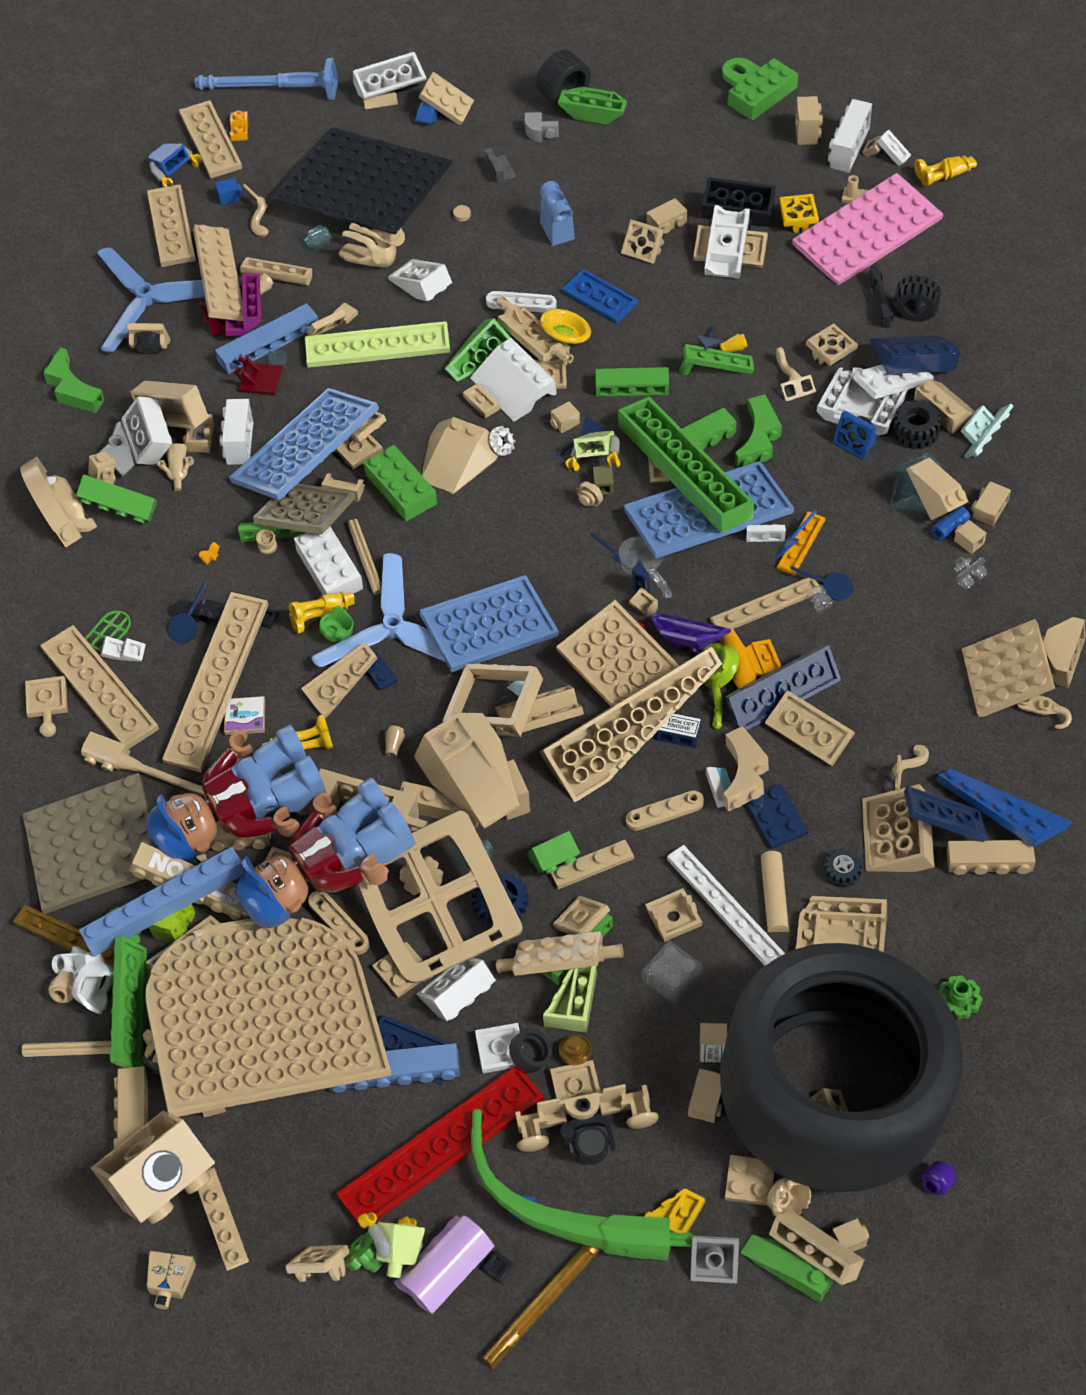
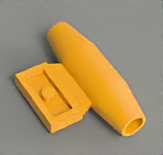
(754, 660)

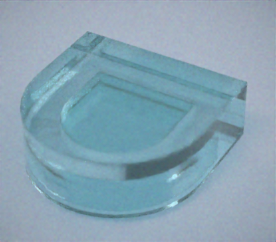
(277, 358)

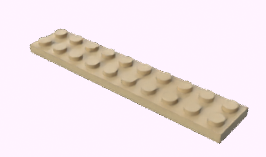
(215, 682)

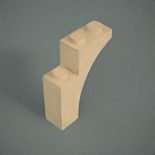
(751, 763)

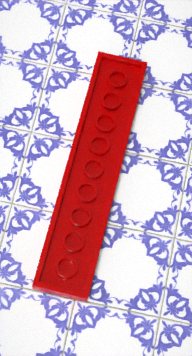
(439, 1146)

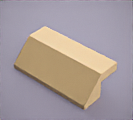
(547, 708)

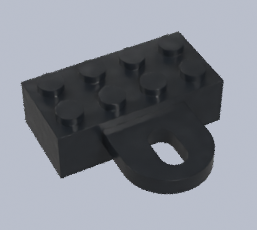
(737, 196)

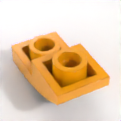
(239, 126)

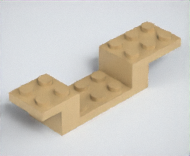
(345, 788)

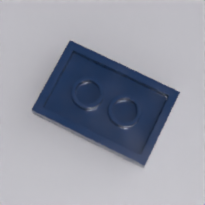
(777, 817)

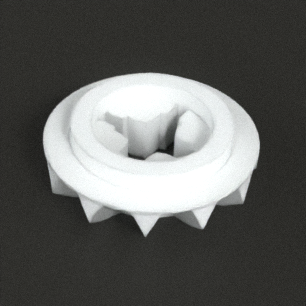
(496, 441)

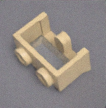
(201, 437)

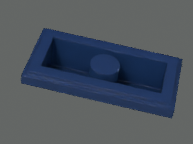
(640, 578)

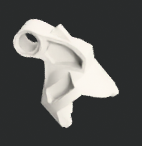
(87, 977)

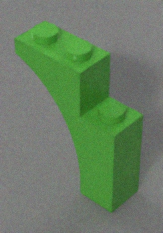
(70, 389)
(766, 429)

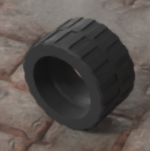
(561, 73)

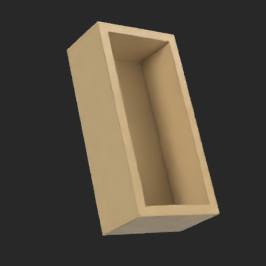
(179, 403)

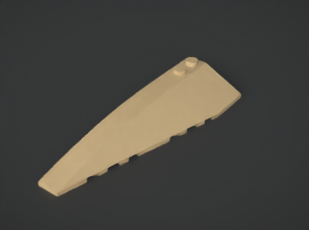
(605, 743)

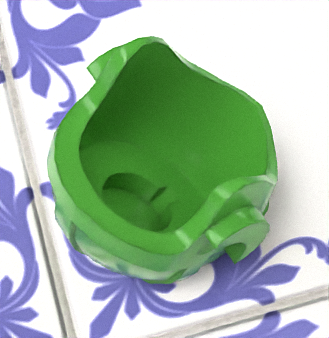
(336, 625)

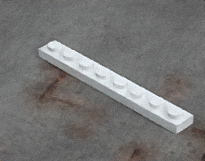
(724, 905)

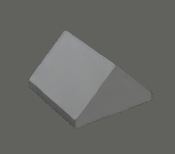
(714, 1259)

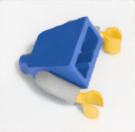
(169, 159)

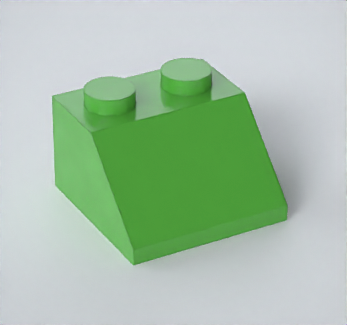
(554, 852)

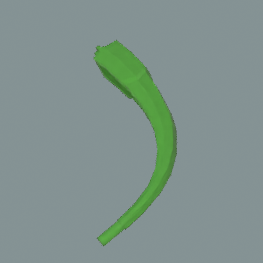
(613, 1234)

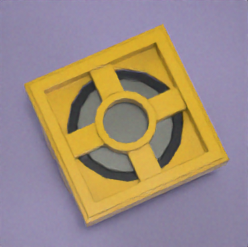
(798, 211)

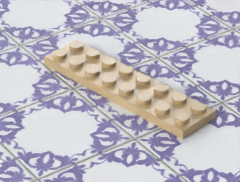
(218, 272)
(99, 687)

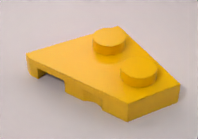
(681, 1210)

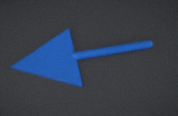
(790, 541)

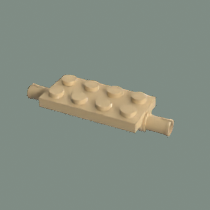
(529, 333)
(559, 954)

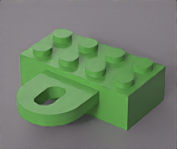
(758, 86)

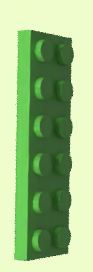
(128, 1003)

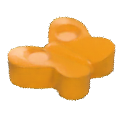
(211, 554)

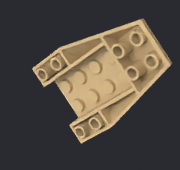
(469, 767)

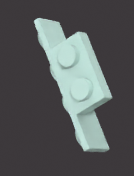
(982, 426)

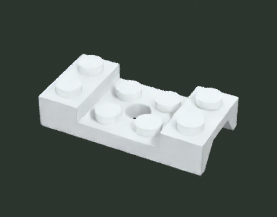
(726, 258)

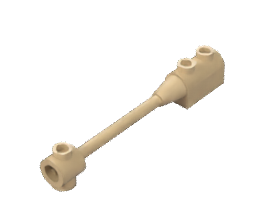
(116, 755)

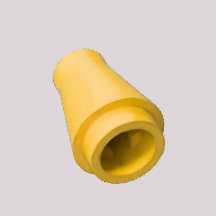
(734, 344)

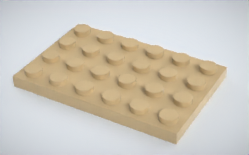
(615, 654)

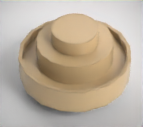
(589, 494)

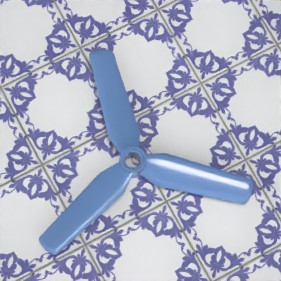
(145, 295)

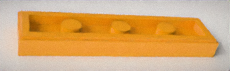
(797, 552)

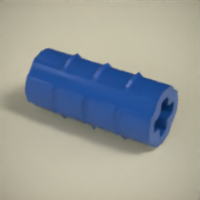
(950, 523)

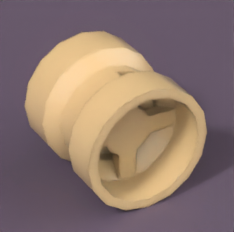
(266, 541)

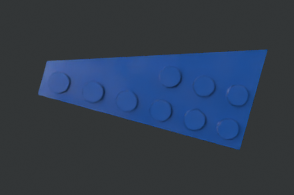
(1016, 815)

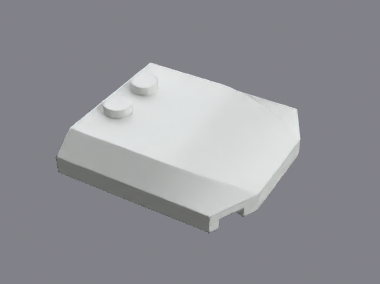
(848, 395)

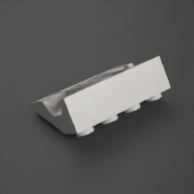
(513, 379)

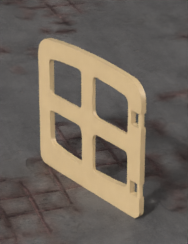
(435, 900)

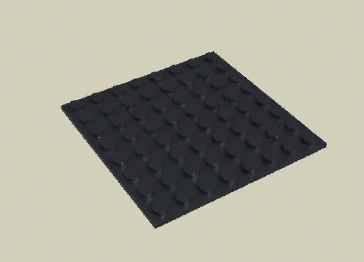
(362, 180)

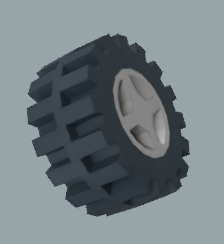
(844, 860)

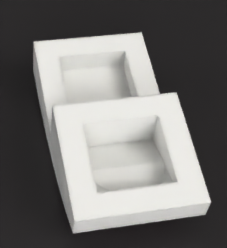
(120, 650)

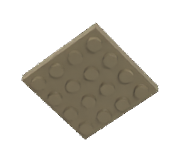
(305, 509)

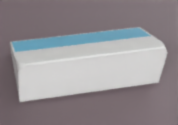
(718, 782)

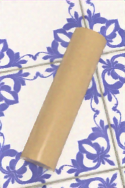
(277, 271)
(774, 892)

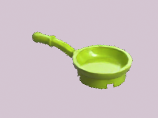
(726, 671)

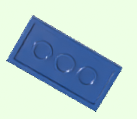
(599, 296)

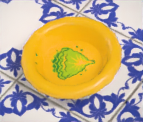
(565, 326)

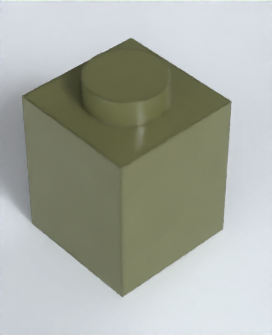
(604, 479)

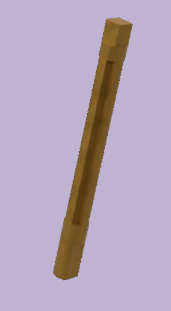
(539, 1305)

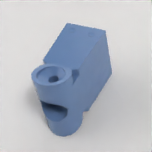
(555, 214)

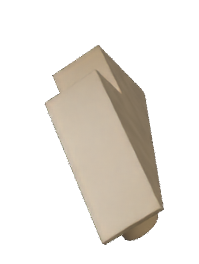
(222, 1222)

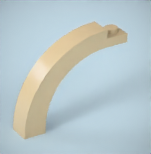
(46, 500)

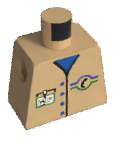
(168, 1276)

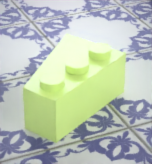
(573, 1001)

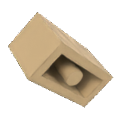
(667, 216)
(990, 503)
(706, 1097)

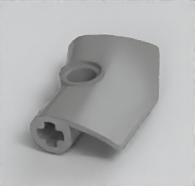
(120, 449)

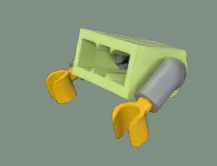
(594, 445)
(394, 1242)

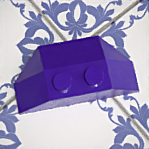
(688, 632)

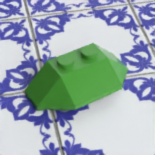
(592, 104)

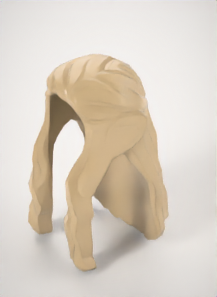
(374, 255)

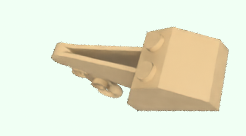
(1062, 648)

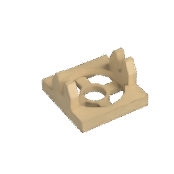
(630, 238)
(309, 1262)

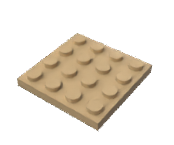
(1008, 668)

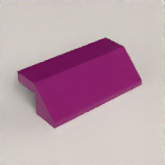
(251, 306)

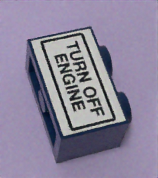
(681, 730)

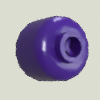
(938, 1178)

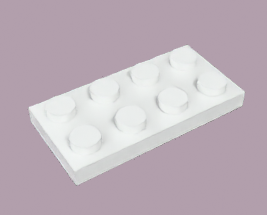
(880, 384)

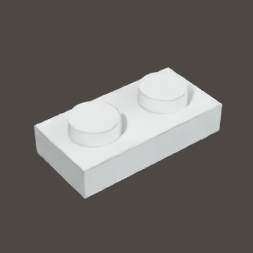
(893, 148)
(765, 533)

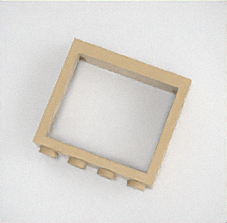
(502, 726)

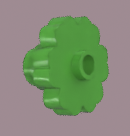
(961, 996)
(363, 1253)

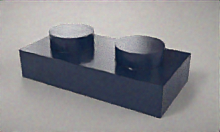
(381, 674)

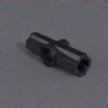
(204, 611)

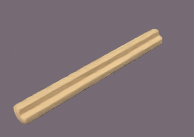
(365, 556)
(66, 1048)

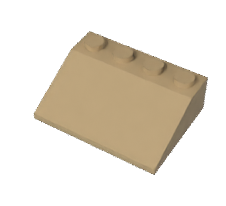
(892, 837)

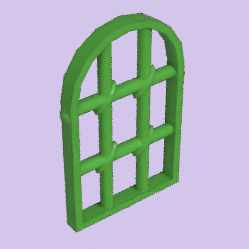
(109, 623)

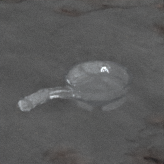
(636, 549)

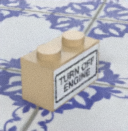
(712, 1041)

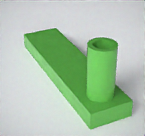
(715, 359)

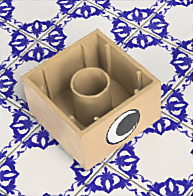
(154, 1168)

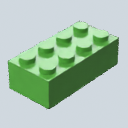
(400, 483)

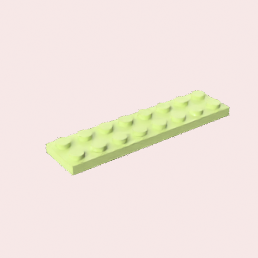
(377, 344)

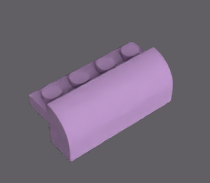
(445, 1263)

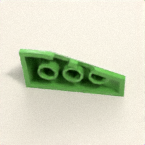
(476, 349)
(787, 1266)

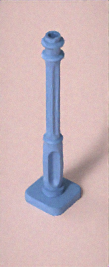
(327, 79)

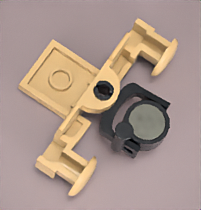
(577, 1089)

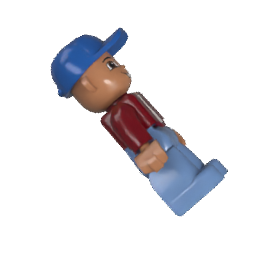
(239, 796)
(330, 852)

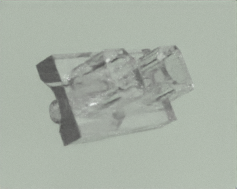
(976, 569)

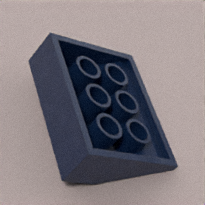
(916, 354)

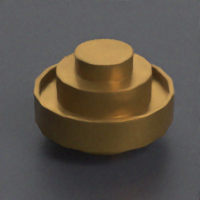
(575, 1050)

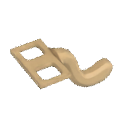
(259, 230)
(795, 378)
(922, 757)

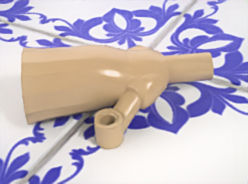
(177, 463)

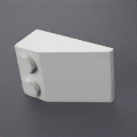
(421, 278)

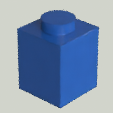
(228, 191)

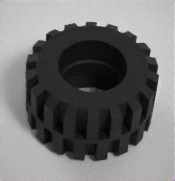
(917, 298)
(912, 434)

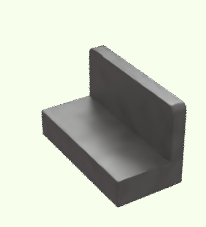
(499, 166)

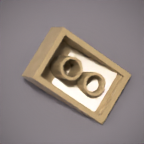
(936, 488)

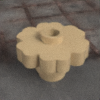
(410, 881)

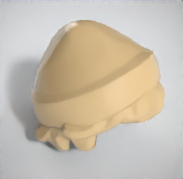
(788, 1196)

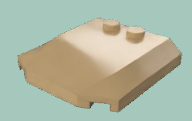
(843, 921)

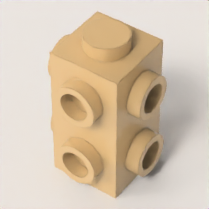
(102, 467)

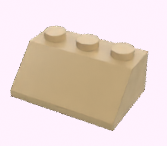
(952, 409)

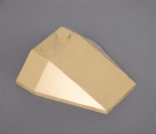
(456, 454)

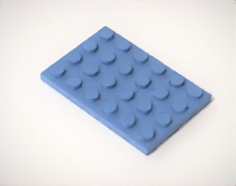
(488, 623)

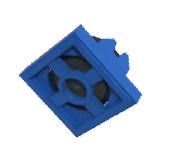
(853, 433)

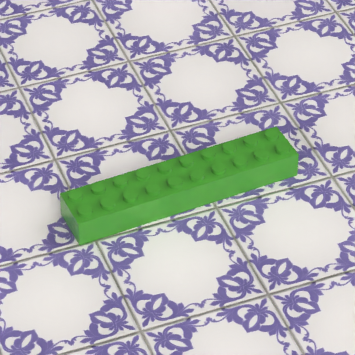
(686, 465)

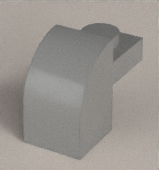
(536, 129)

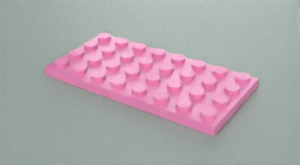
(867, 229)

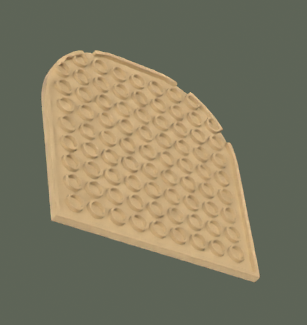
(260, 1015)

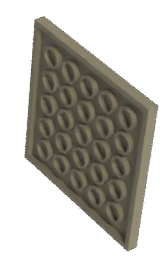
(87, 842)

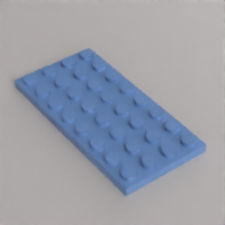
(303, 443)
(674, 523)

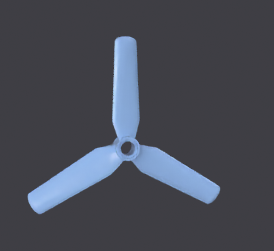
(393, 625)

